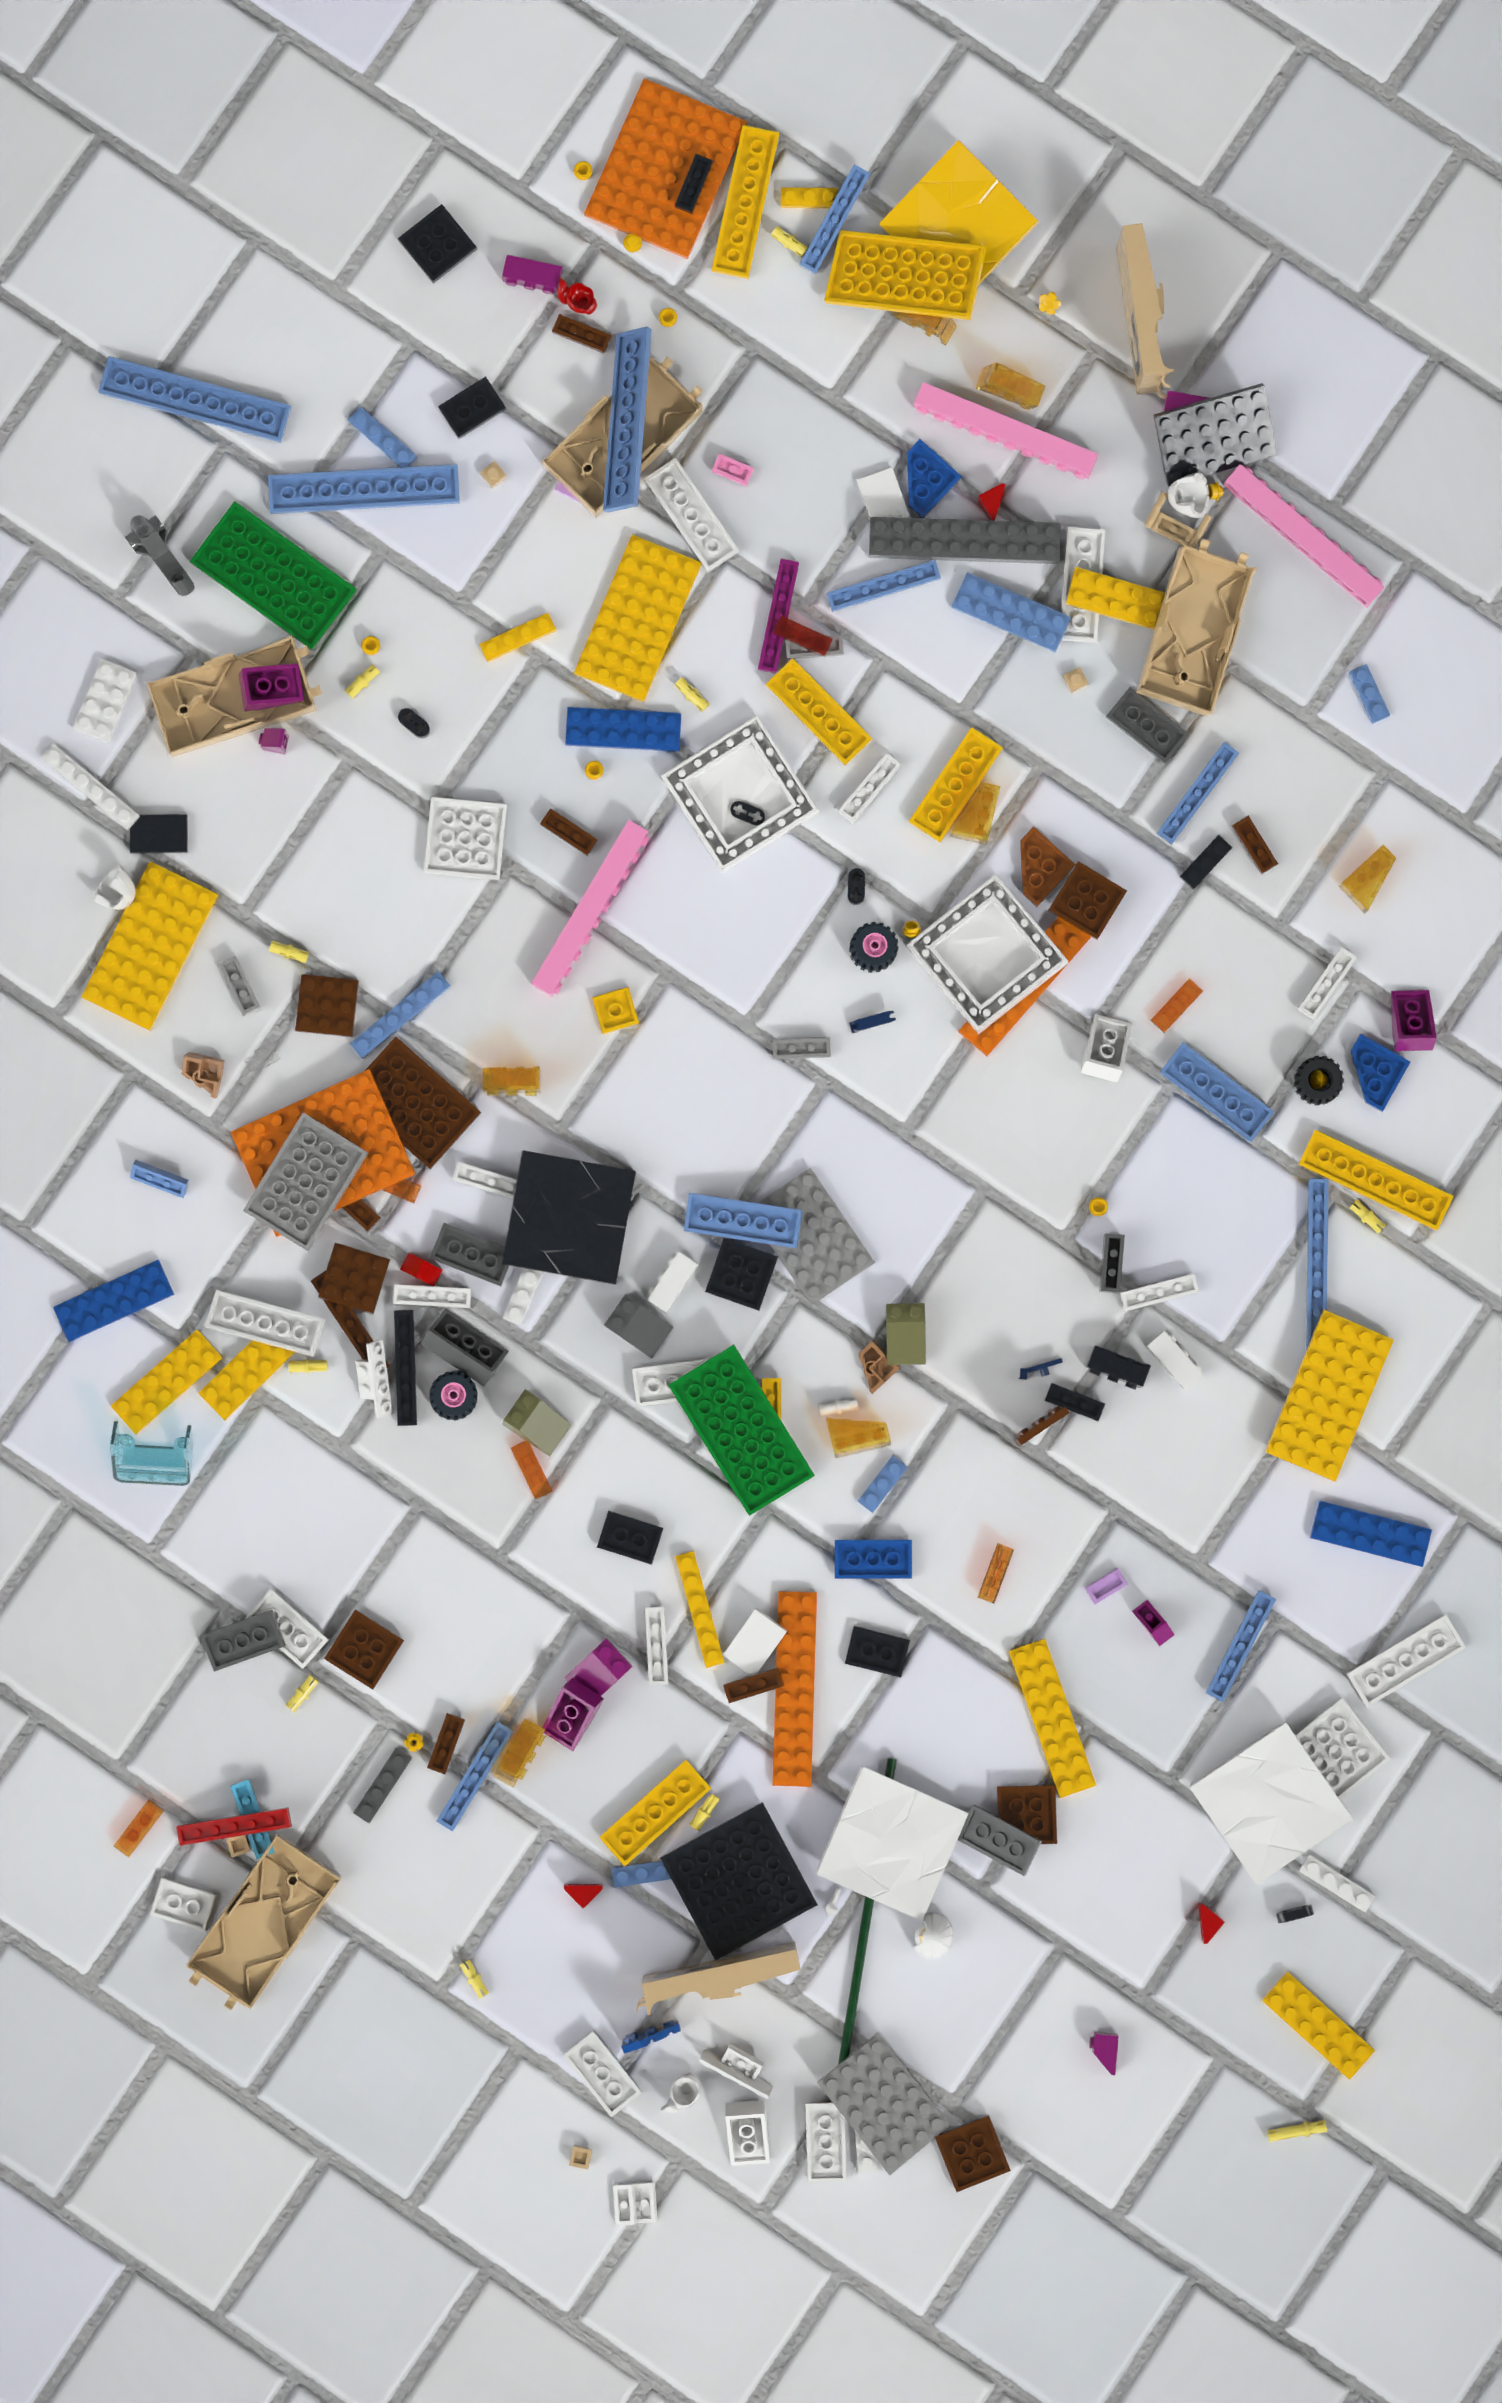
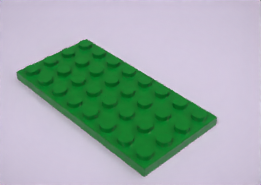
(273, 575)
(741, 1430)

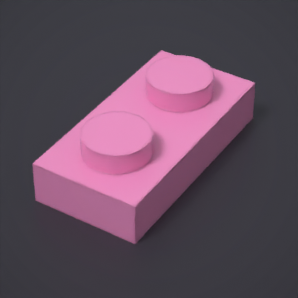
(732, 470)

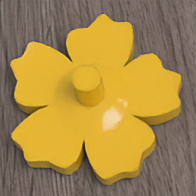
(1049, 302)

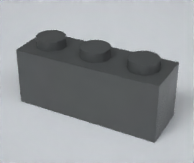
(1111, 1263)

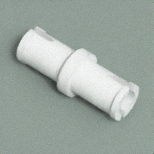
(838, 1407)

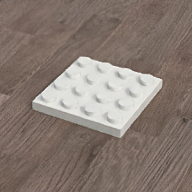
(465, 838)
(1342, 1748)

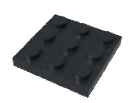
(437, 243)
(741, 1274)

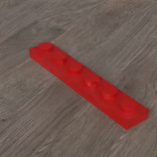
(234, 1826)

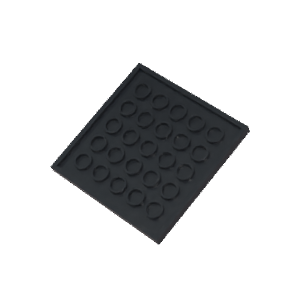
(738, 1881)

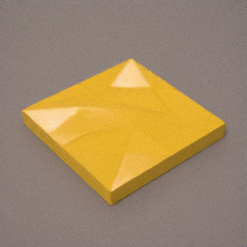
(962, 205)

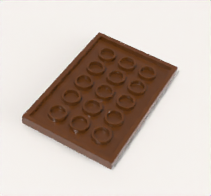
(421, 1103)

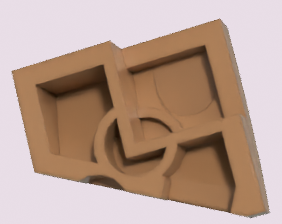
(204, 1071)
(875, 1365)

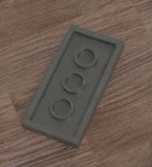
(1147, 725)
(470, 1254)
(243, 1640)
(999, 1840)

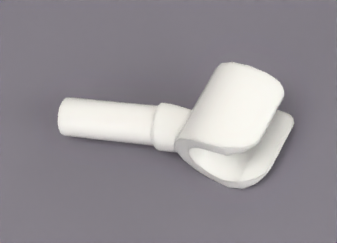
(830, 1909)

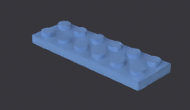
(1011, 612)
(1216, 1092)
(743, 1220)

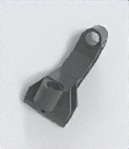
(151, 541)

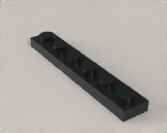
(405, 1367)

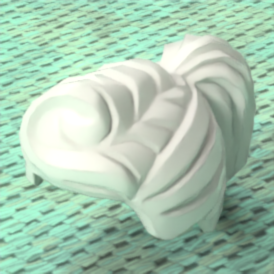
(683, 2093)

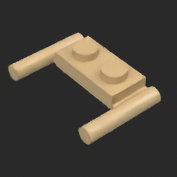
(1172, 528)

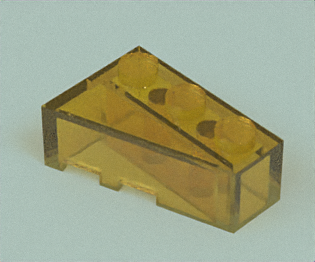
(939, 326)
(1010, 386)
(978, 816)
(1368, 878)
(512, 1081)
(856, 1436)
(520, 1753)

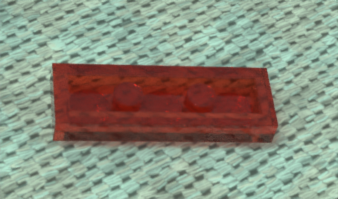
(802, 636)

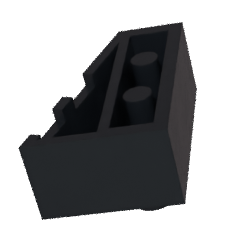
(1117, 1367)

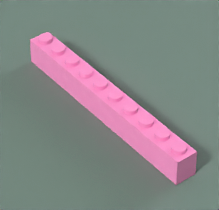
(1005, 430)
(1303, 535)
(590, 908)

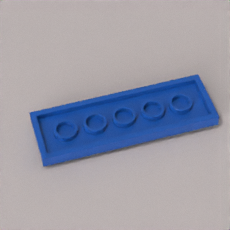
(623, 729)
(113, 1301)
(1370, 1533)

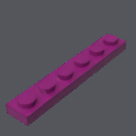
(780, 606)

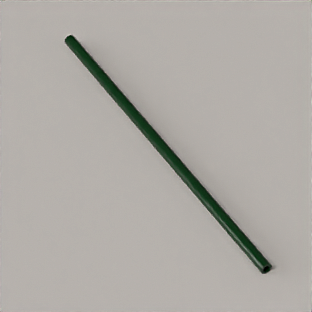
(860, 1956)

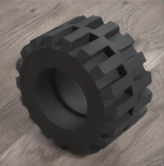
(1327, 1066)

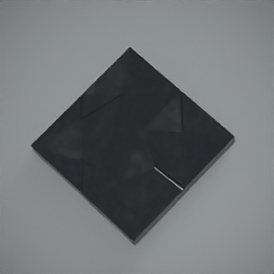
(568, 1217)

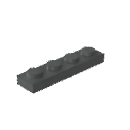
(382, 1785)

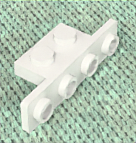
(374, 1379)
(738, 2067)

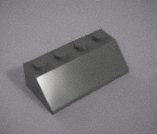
(464, 1347)

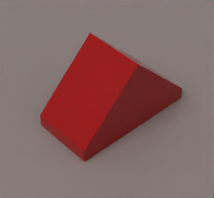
(991, 501)
(421, 1269)
(583, 1893)
(1209, 1923)

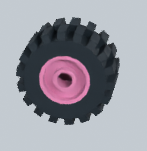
(873, 947)
(453, 1395)

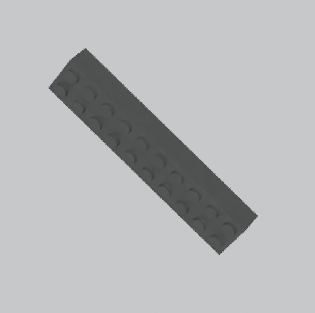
(964, 540)

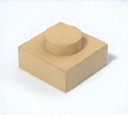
(493, 474)
(1075, 680)
(238, 1845)
(580, 2157)

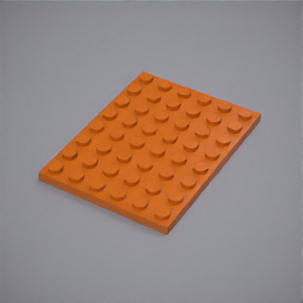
(652, 163)
(348, 1108)

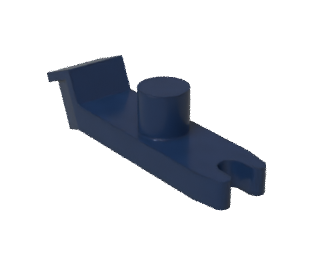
(871, 1021)
(1042, 1367)

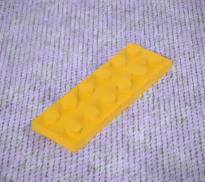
(1114, 598)
(818, 712)
(955, 785)
(243, 1377)
(166, 1382)
(655, 1812)
(1318, 2025)

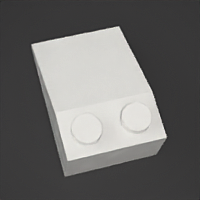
(1106, 1048)
(747, 2132)

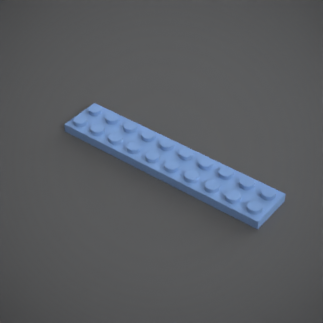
(194, 399)
(627, 419)
(363, 489)

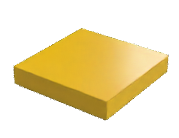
(615, 1010)

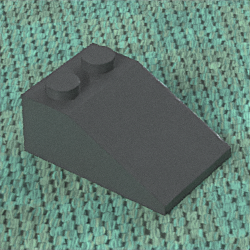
(638, 1326)

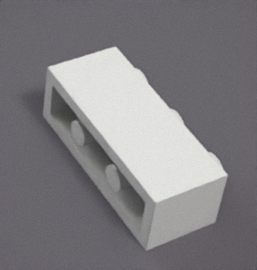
(671, 1281)
(1174, 1359)

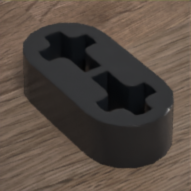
(416, 720)
(745, 817)
(851, 886)
(1294, 1913)

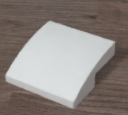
(635, 2203)

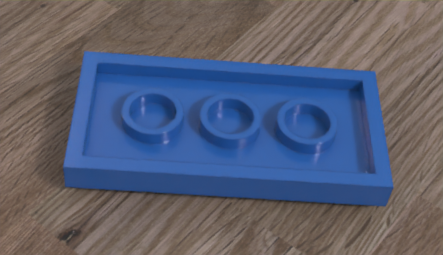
(873, 1559)

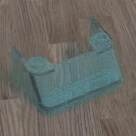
(151, 1463)

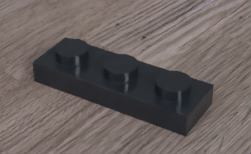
(694, 184)
(1205, 862)
(1074, 1402)

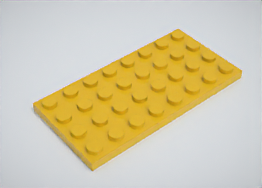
(905, 274)
(637, 618)
(150, 946)
(1329, 1395)

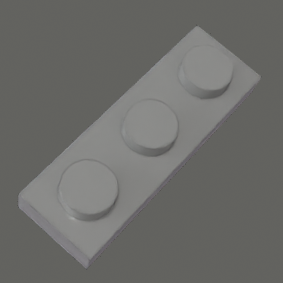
(798, 652)
(239, 985)
(801, 1048)

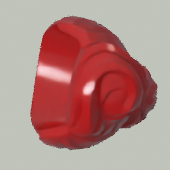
(577, 296)

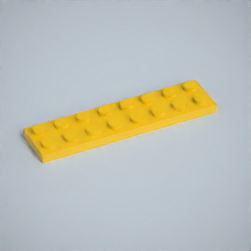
(745, 202)
(1375, 1180)
(1052, 1718)

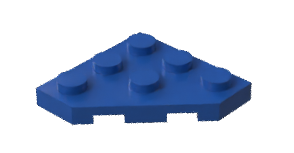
(928, 478)
(1377, 1071)
(634, 2042)

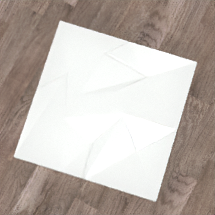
(745, 769)
(987, 953)
(1271, 1803)
(891, 1843)

